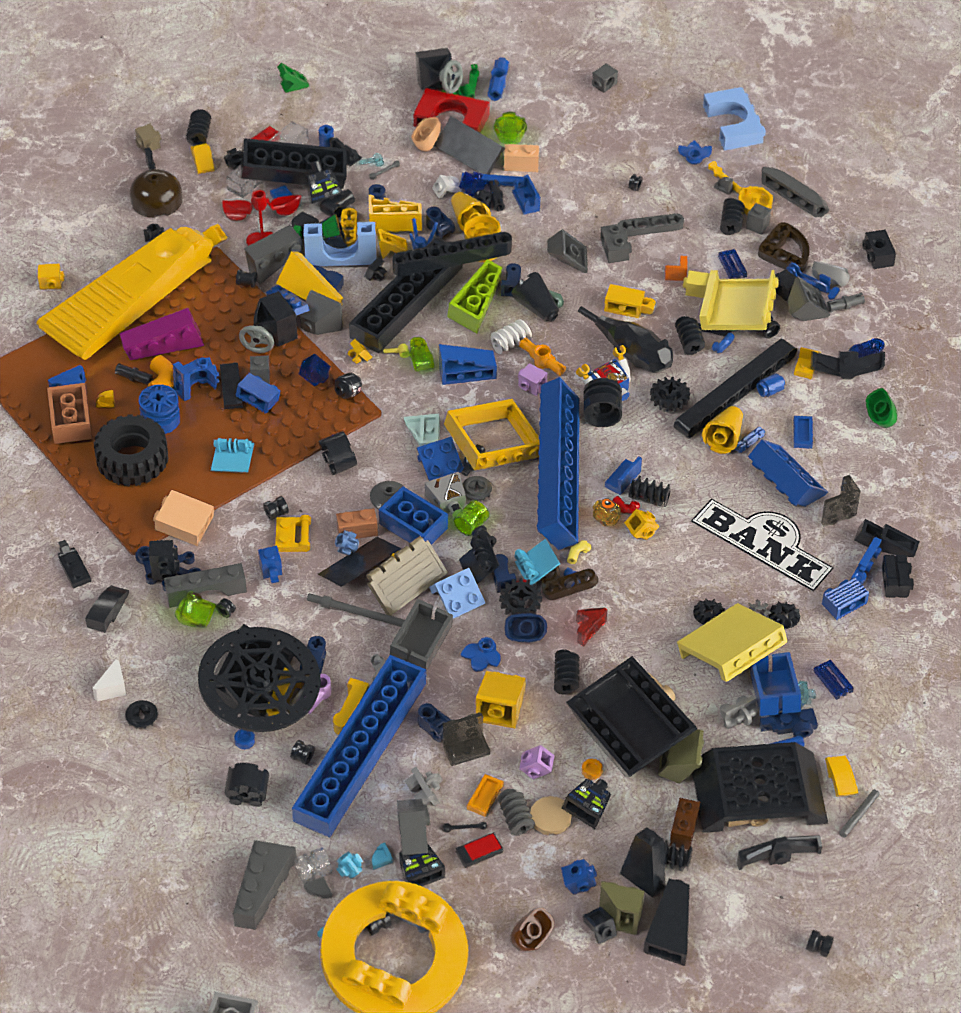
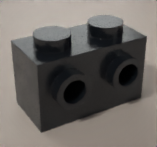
(163, 559)

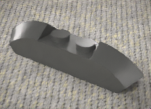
(794, 191)

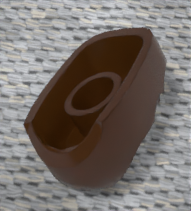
(532, 930)

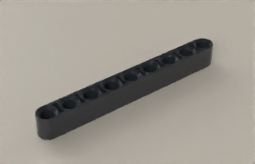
(735, 388)

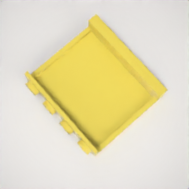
(738, 303)
(734, 640)

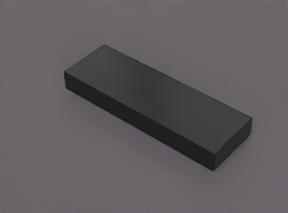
(230, 380)

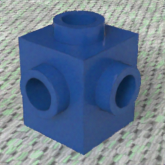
(579, 876)

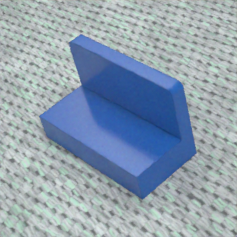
(623, 475)

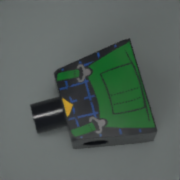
(333, 232)

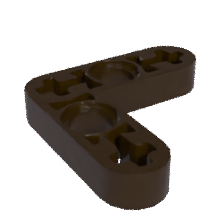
(556, 581)

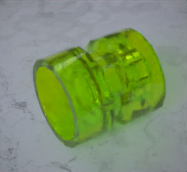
(471, 517)

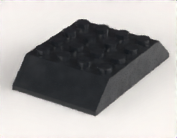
(630, 717)

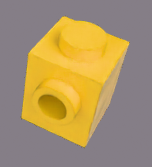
(50, 276)

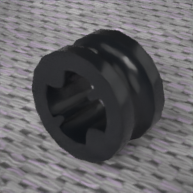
(635, 182)
(225, 607)

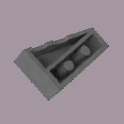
(272, 252)
(412, 822)

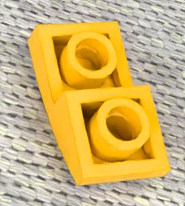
(842, 775)

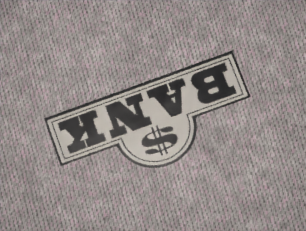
(767, 538)

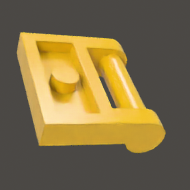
(287, 534)

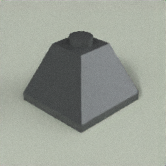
(568, 250)
(806, 301)
(324, 315)

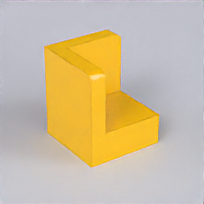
(216, 234)

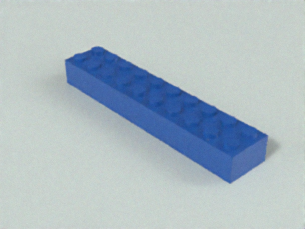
(558, 464)
(359, 746)

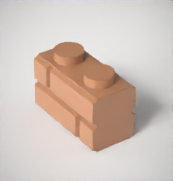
(359, 522)

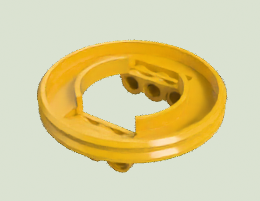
(374, 990)

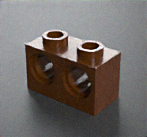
(685, 823)

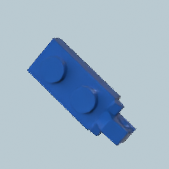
(866, 562)

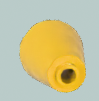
(467, 207)
(724, 430)

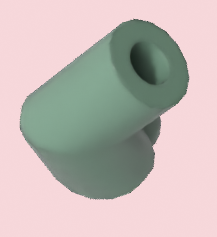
(557, 298)

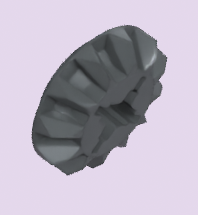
(483, 484)

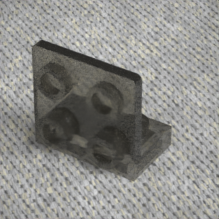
(842, 506)
(464, 739)

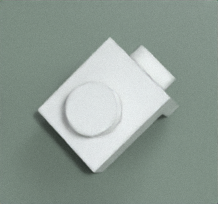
(446, 184)

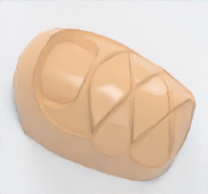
(426, 133)

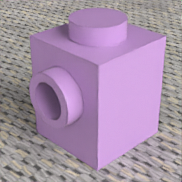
(531, 379)

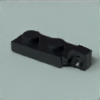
(73, 565)

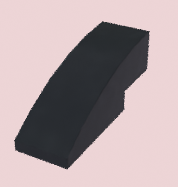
(892, 541)
(106, 608)

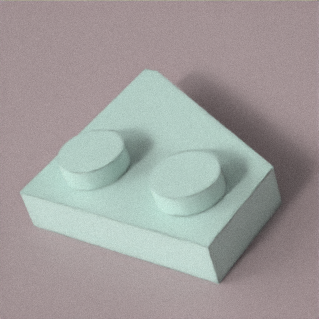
(424, 428)

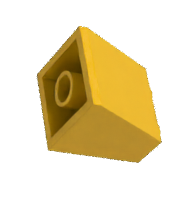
(500, 698)

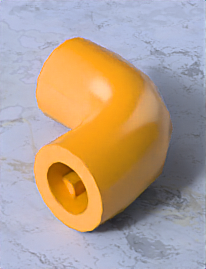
(163, 369)

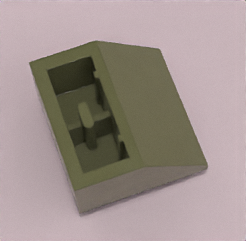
(682, 758)
(623, 905)

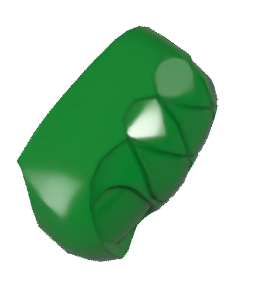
(881, 408)

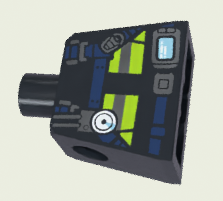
(321, 183)
(588, 801)
(422, 868)

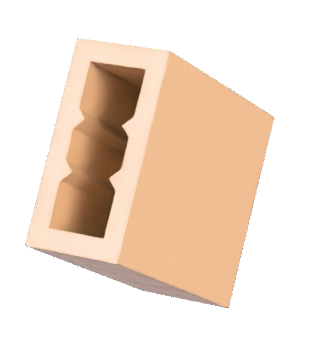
(183, 517)

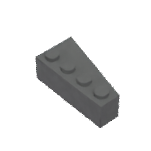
(263, 876)

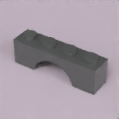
(227, 579)

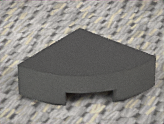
(724, 185)
(318, 888)

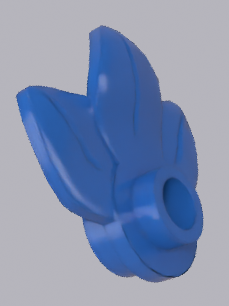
(694, 152)
(482, 656)

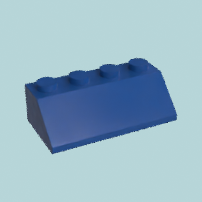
(786, 473)

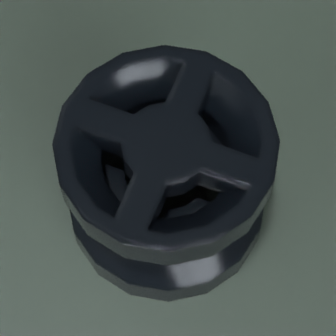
(484, 197)
(302, 752)

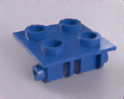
(439, 458)

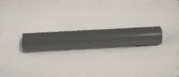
(859, 813)

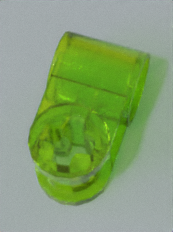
(421, 355)

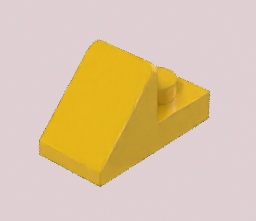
(202, 158)
(390, 242)
(803, 365)

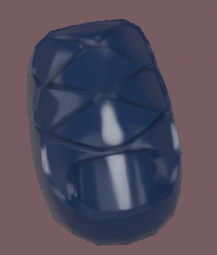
(525, 627)

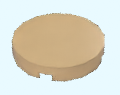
(550, 816)

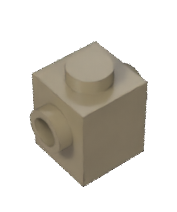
(147, 137)

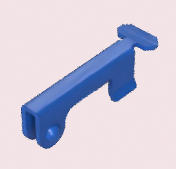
(822, 284)

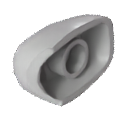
(837, 274)

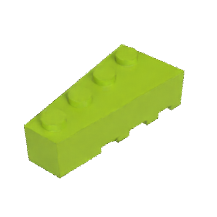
(474, 298)

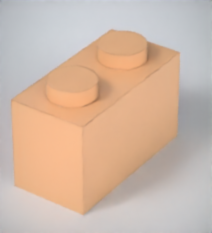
(521, 158)

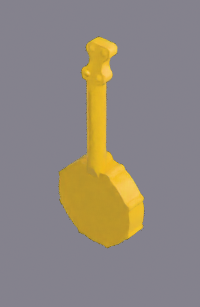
(748, 195)

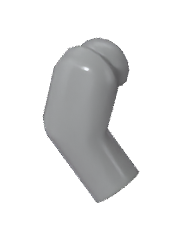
(377, 663)

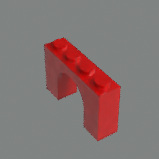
(436, 102)

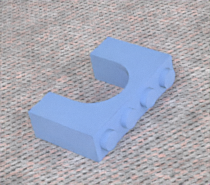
(735, 102)
(321, 254)

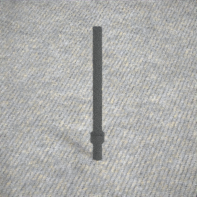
(327, 602)

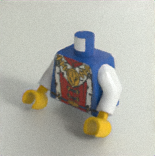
(614, 370)

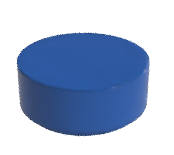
(244, 739)

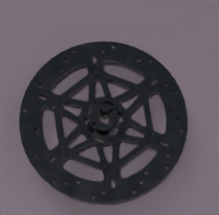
(259, 679)

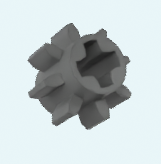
(757, 605)

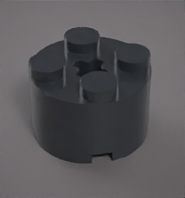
(337, 452)
(246, 784)

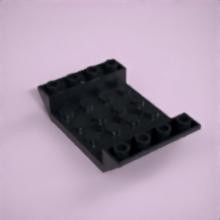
(729, 790)

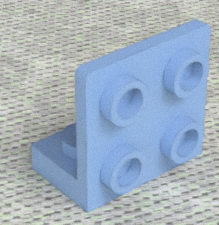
(459, 593)

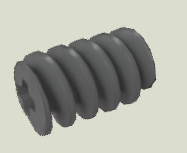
(515, 811)

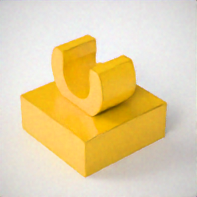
(360, 352)

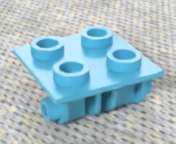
(231, 455)
(536, 562)

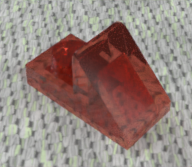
(590, 622)

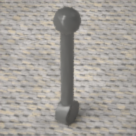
(373, 175)

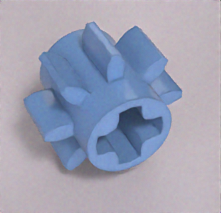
(347, 542)

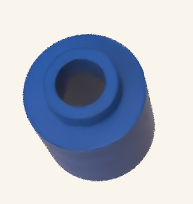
(771, 385)

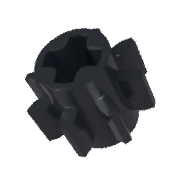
(233, 158)
(152, 231)

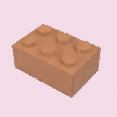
(69, 413)

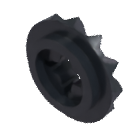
(700, 609)
(793, 614)
(148, 709)

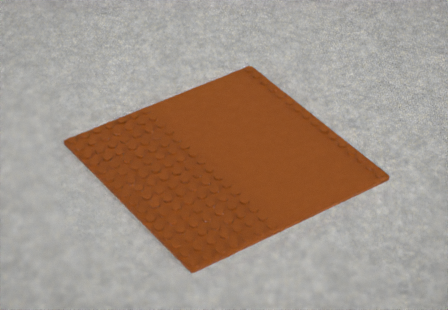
(279, 437)

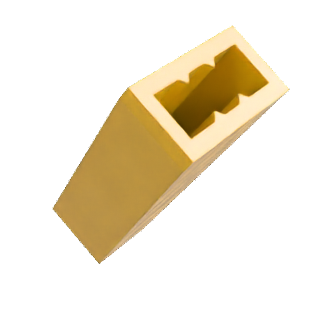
(301, 277)

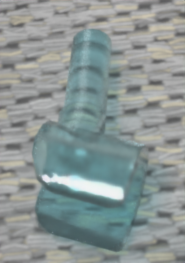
(377, 159)

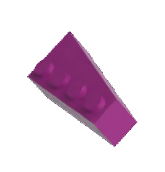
(162, 336)

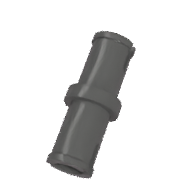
(845, 302)

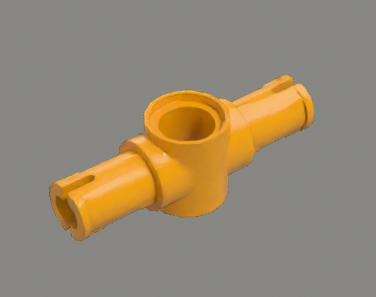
(542, 356)

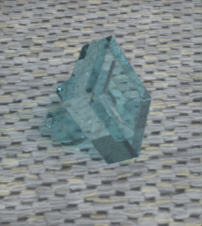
(806, 694)

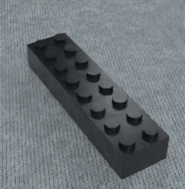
(398, 305)

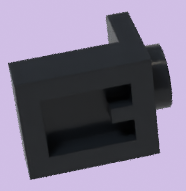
(601, 924)

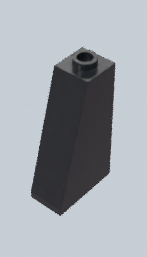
(669, 928)

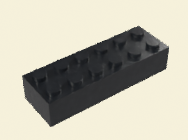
(289, 161)

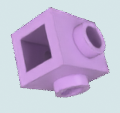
(536, 762)

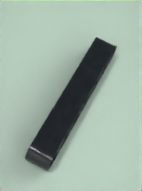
(452, 254)

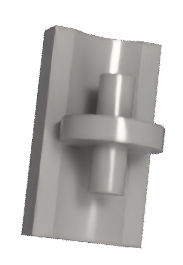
(740, 712)
(432, 781)

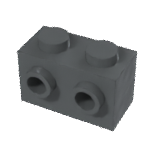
(615, 243)

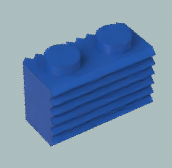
(258, 392)
(845, 598)

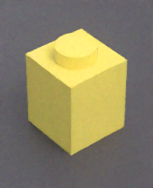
(696, 283)

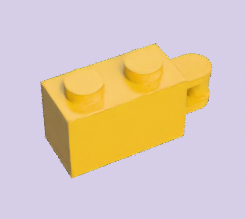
(628, 301)

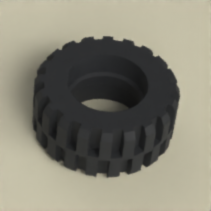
(134, 467)

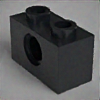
(879, 249)

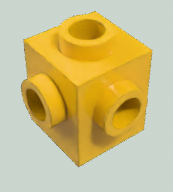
(641, 524)

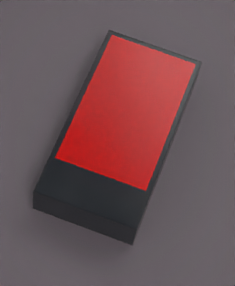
(479, 850)

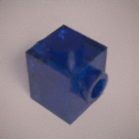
(472, 183)
(314, 370)

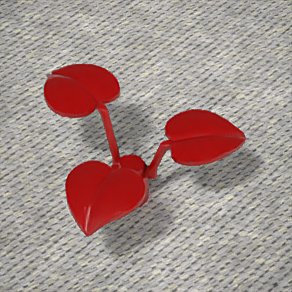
(239, 209)

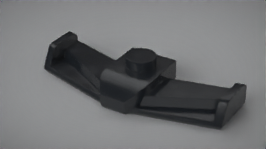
(847, 364)
(779, 850)

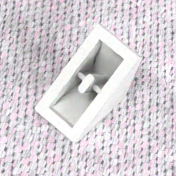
(110, 684)

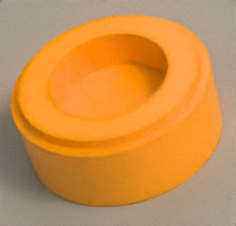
(592, 769)

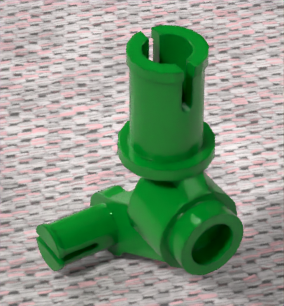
(469, 89)

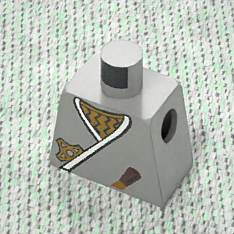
(447, 493)

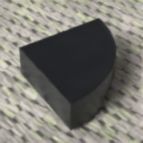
(149, 159)

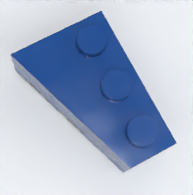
(466, 364)

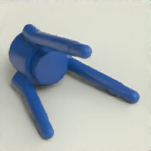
(419, 241)

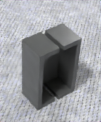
(421, 635)

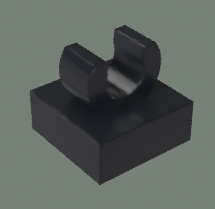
(376, 270)

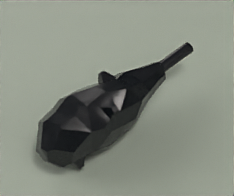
(641, 344)

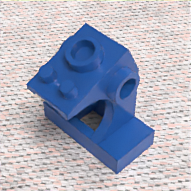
(199, 371)

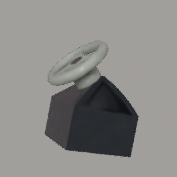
(436, 70)
(272, 324)

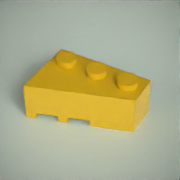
(394, 215)

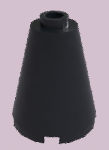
(536, 297)

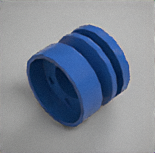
(160, 405)

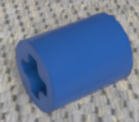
(325, 132)

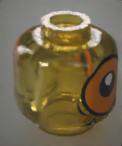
(606, 512)

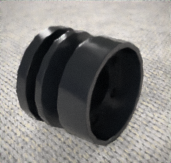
(602, 402)

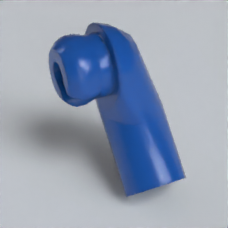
(726, 341)

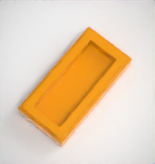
(485, 795)

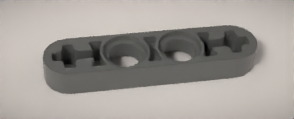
(675, 223)

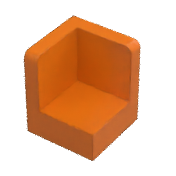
(677, 273)

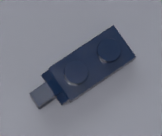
(783, 723)

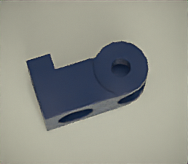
(513, 276)
(501, 574)

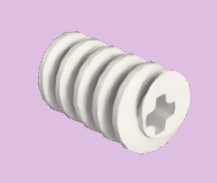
(510, 335)

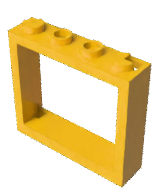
(487, 412)

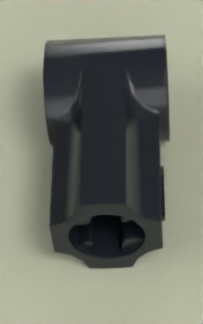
(337, 204)

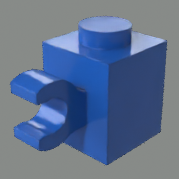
(270, 563)

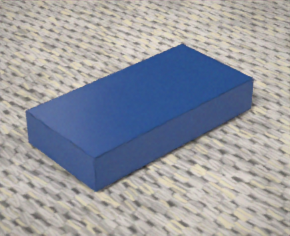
(803, 432)

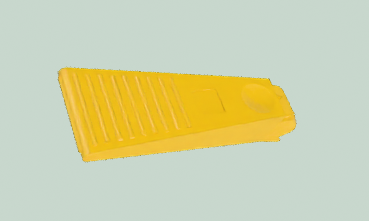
(126, 291)

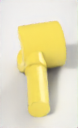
(402, 350)

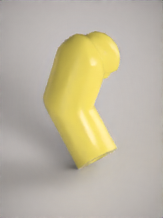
(576, 549)

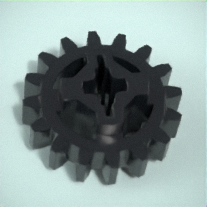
(670, 394)
(530, 598)

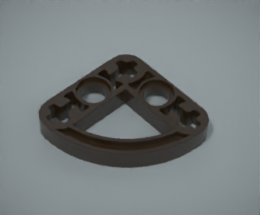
(771, 251)

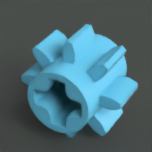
(349, 865)

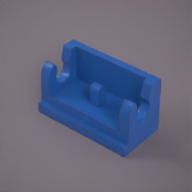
(526, 196)

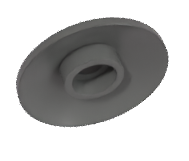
(383, 492)

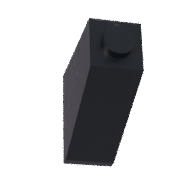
(646, 862)

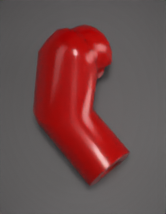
(626, 508)

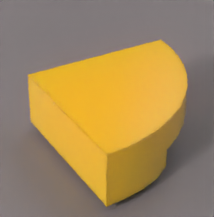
(105, 400)

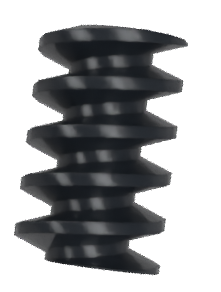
(198, 127)
(732, 216)
(689, 335)
(649, 491)
(566, 671)
(677, 856)

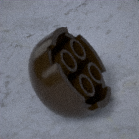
(155, 193)

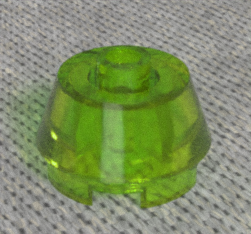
(510, 128)

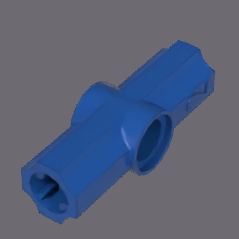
(498, 79)

